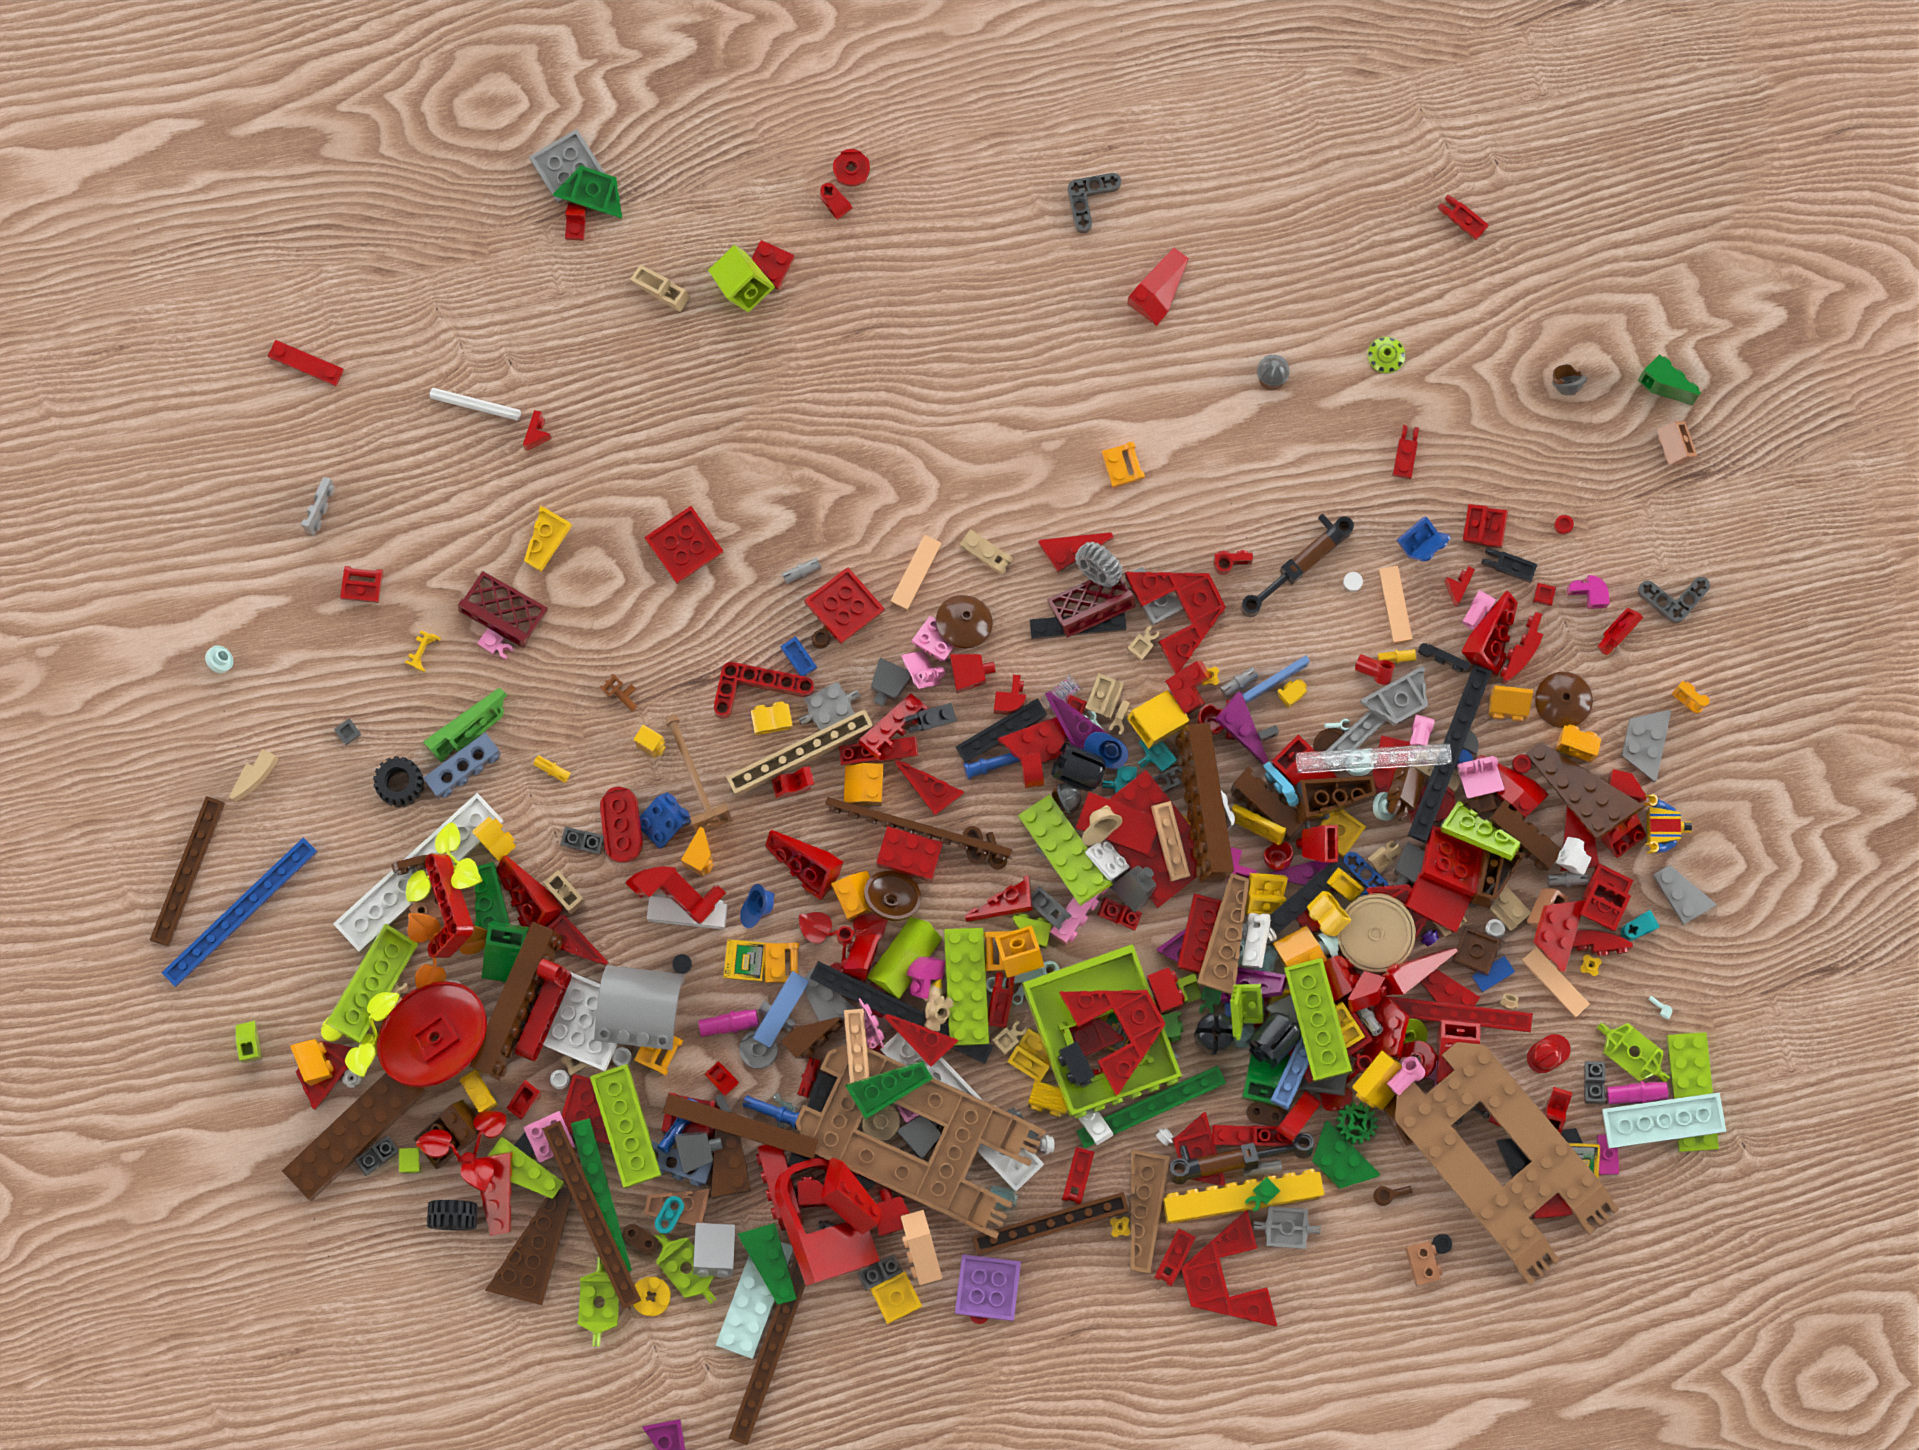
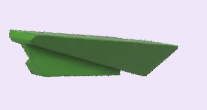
(467, 726)

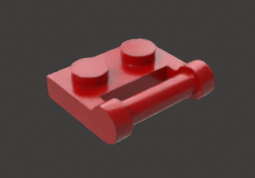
(361, 590)

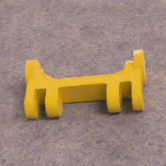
(416, 659)

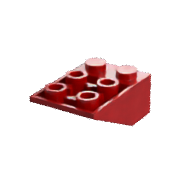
(1286, 762)
(1447, 1035)

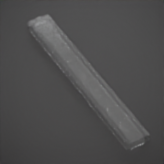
(1373, 758)

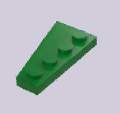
(489, 898)
(885, 1088)
(768, 1257)

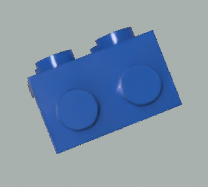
(1422, 540)
(663, 819)

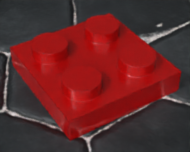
(772, 262)

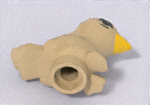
(936, 1008)

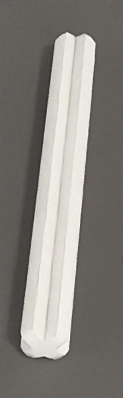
(475, 404)

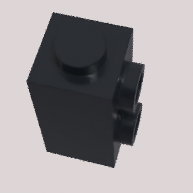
(1076, 1064)

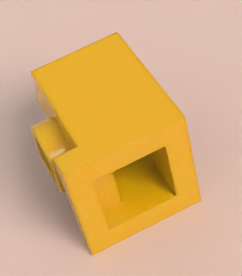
(1292, 692)

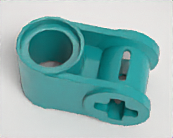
(1641, 925)

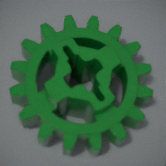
(1353, 1116)

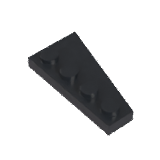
(1517, 1160)

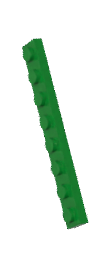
(1158, 1103)
(597, 1179)

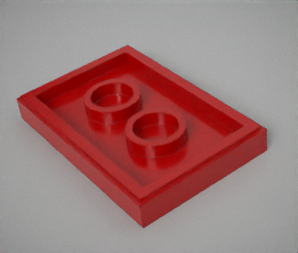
(1438, 903)

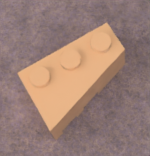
(921, 1248)

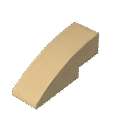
(660, 288)
(253, 775)

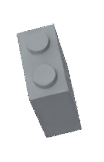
(713, 1250)

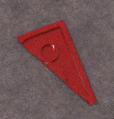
(1062, 550)
(934, 792)
(1010, 901)
(575, 941)
(926, 1042)

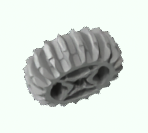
(1099, 564)

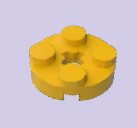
(662, 1296)

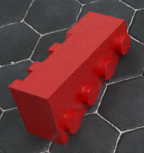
(774, 1163)

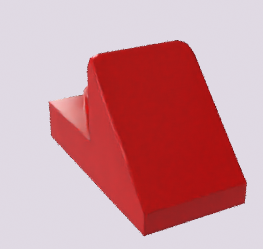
(575, 222)
(534, 436)
(1457, 589)
(721, 1078)
(523, 1099)

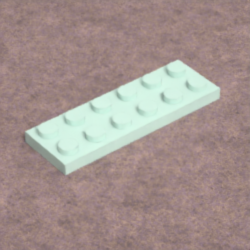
(1663, 1120)
(748, 1311)

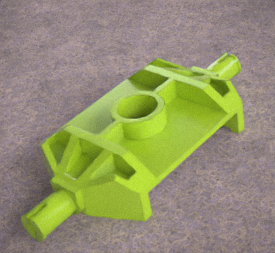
(1617, 1048)
(670, 1261)
(592, 1318)

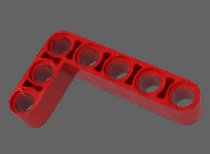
(757, 682)
(452, 906)
(555, 985)

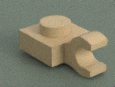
(1122, 714)
(1383, 857)

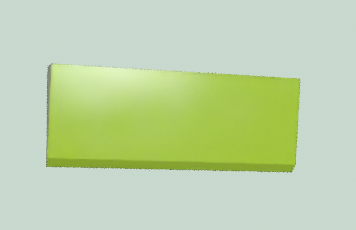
(913, 941)

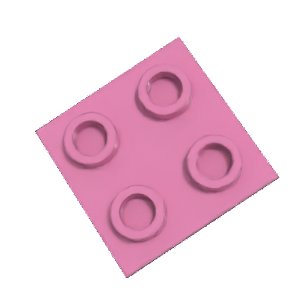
(931, 641)
(921, 670)
(1480, 777)
(873, 1035)
(537, 1137)

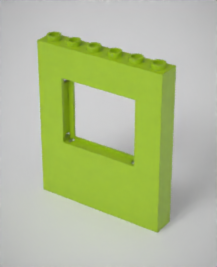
(1111, 972)

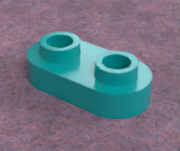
(670, 1215)

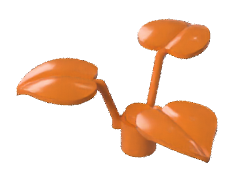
(425, 927)

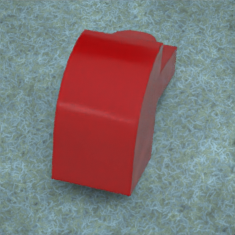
(1007, 702)
(1032, 770)
(793, 783)
(1557, 1107)

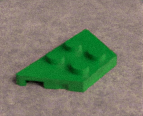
(592, 191)
(1340, 1159)

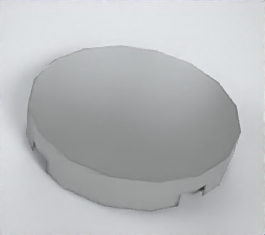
(756, 1054)

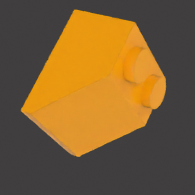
(1510, 703)
(1578, 743)
(864, 784)
(698, 854)
(851, 894)
(1298, 948)
(1019, 951)
(312, 1061)

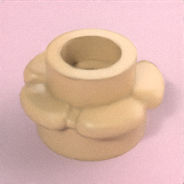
(1509, 1002)

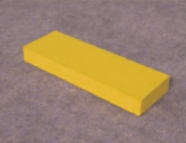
(1258, 824)

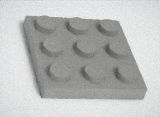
(561, 159)

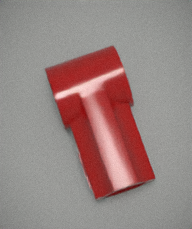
(1380, 670)

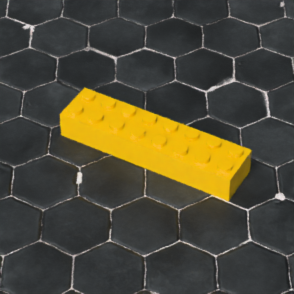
(1233, 1197)

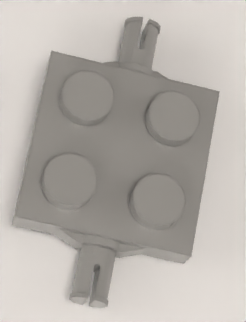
(828, 706)
(1287, 1227)

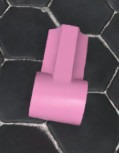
(1480, 606)
(1421, 729)
(1406, 1075)

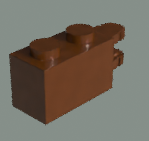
(1404, 791)

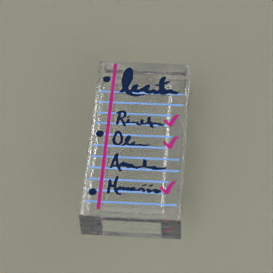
(1062, 690)

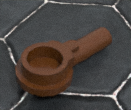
(821, 638)
(993, 862)
(1384, 1195)

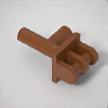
(623, 696)

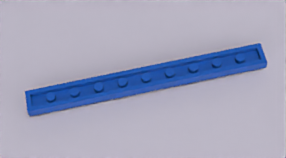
(239, 912)

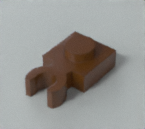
(1482, 803)

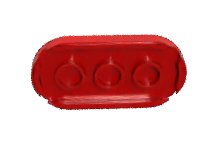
(621, 824)

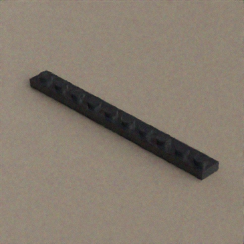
(1456, 738)
(886, 1004)

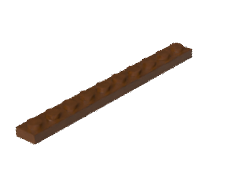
(947, 837)
(591, 1214)
(767, 1361)

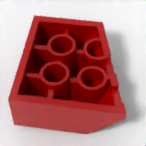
(849, 1198)

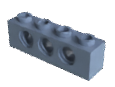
(451, 766)
(698, 1178)

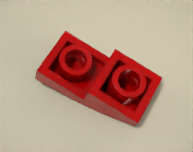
(1119, 914)

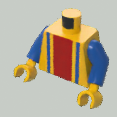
(1663, 825)

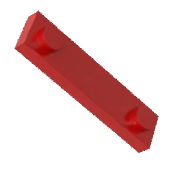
(305, 363)

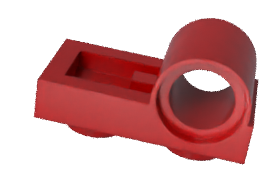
(1242, 557)

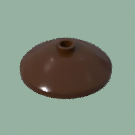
(964, 631)
(1563, 712)
(895, 889)

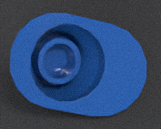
(1110, 748)
(757, 904)

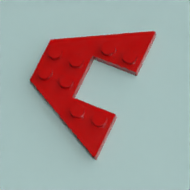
(1198, 598)
(1136, 1016)
(1206, 1280)

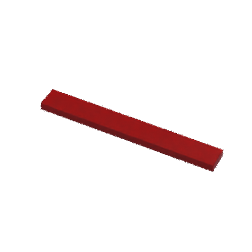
(1463, 1013)

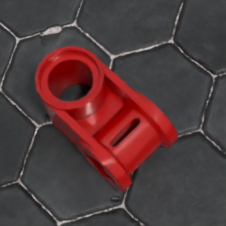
(836, 203)

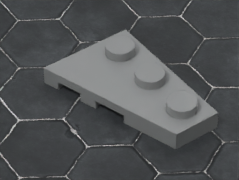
(1682, 895)

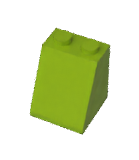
(740, 279)

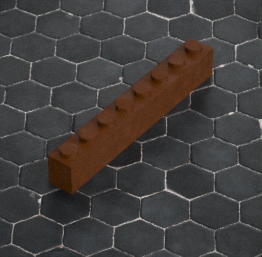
(1051, 1223)

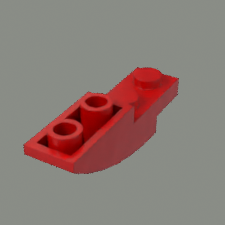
(1521, 655)
(857, 754)
(1600, 942)
(1240, 1135)

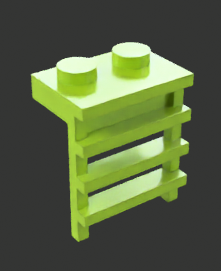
(1246, 1007)

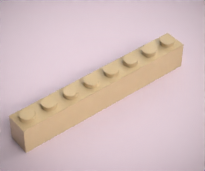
(799, 753)

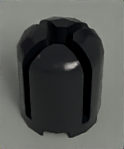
(1079, 767)
(1274, 1039)
(1205, 1041)

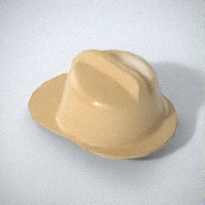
(1102, 824)

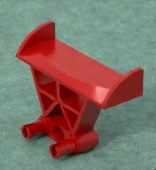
(677, 889)

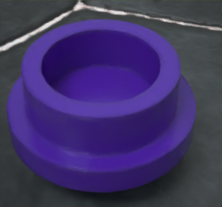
(1429, 937)

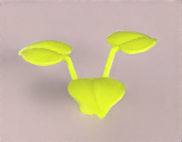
(464, 874)
(360, 1058)

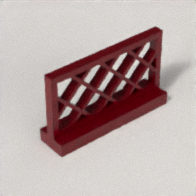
(1097, 612)
(491, 620)

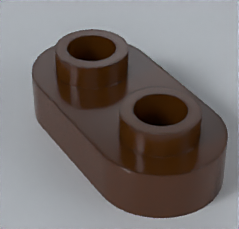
(970, 853)
(402, 867)
(1265, 1115)
(640, 1239)

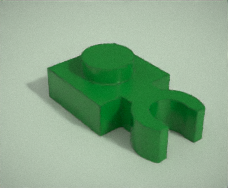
(1212, 997)
(1264, 1192)

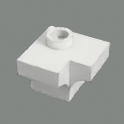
(1573, 856)

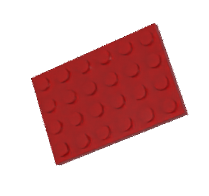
(1141, 795)

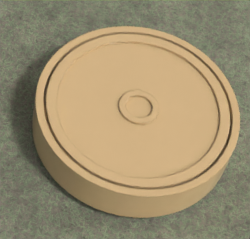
(1378, 933)

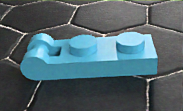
(1280, 783)

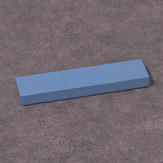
(1276, 679)
(780, 1009)
(1291, 1076)

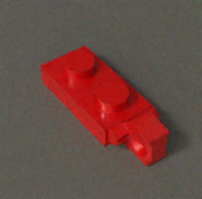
(1619, 630)

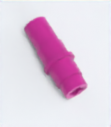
(729, 1022)
(1637, 1093)

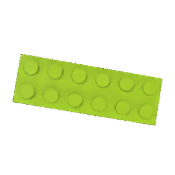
(1064, 849)
(374, 976)
(966, 986)
(1318, 1019)
(1689, 1078)
(625, 1126)

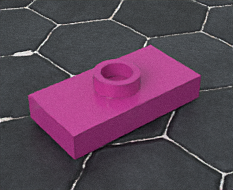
(1608, 1157)

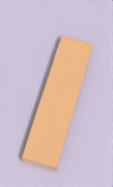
(916, 572)
(1395, 604)
(1170, 841)
(1555, 982)
(856, 1044)

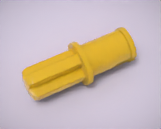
(1398, 656)
(552, 769)

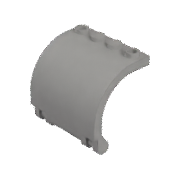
(637, 1007)

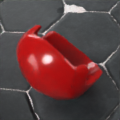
(1208, 715)
(1278, 856)

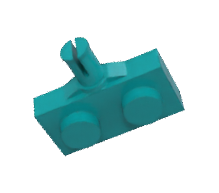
(1158, 755)
(1124, 776)

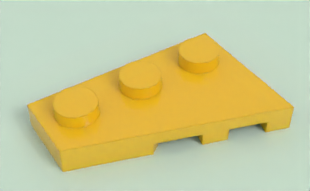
(547, 536)

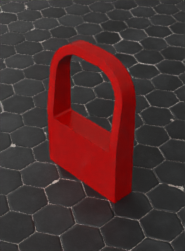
(826, 1251)

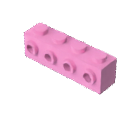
(1067, 931)

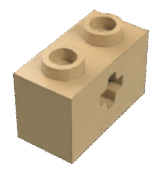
(564, 892)

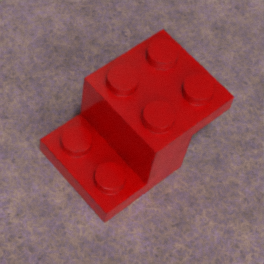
(1606, 897)

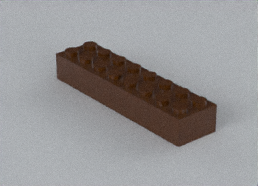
(1204, 803)
(515, 1002)
(351, 1135)

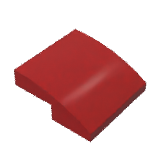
(1485, 526)

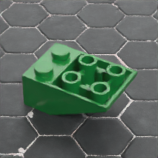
(1668, 382)
(502, 949)
(1262, 1080)

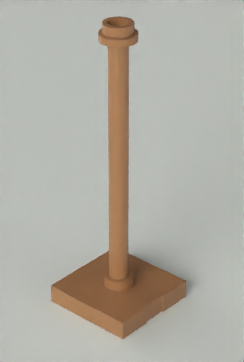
(710, 817)

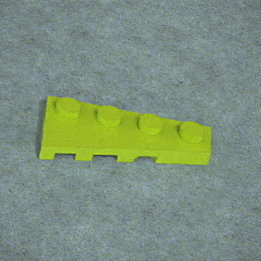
(1472, 829)
(528, 1172)

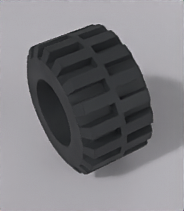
(394, 766)
(452, 1215)

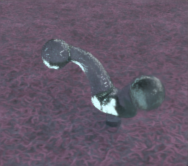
(777, 1097)

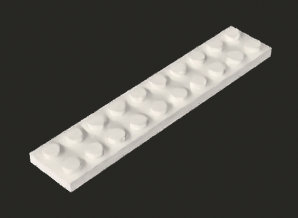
(388, 897)
(1011, 1170)

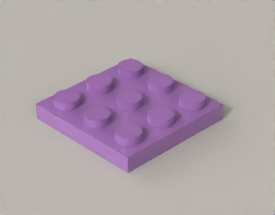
(987, 1287)

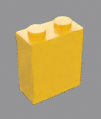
(1158, 719)
(1372, 1083)

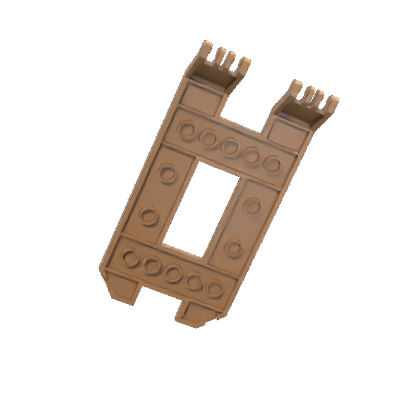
(942, 1179)
(1500, 1208)

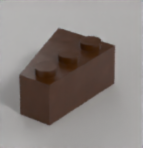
(1493, 877)

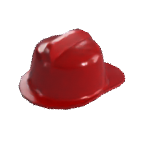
(1548, 1053)

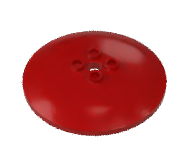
(407, 1034)

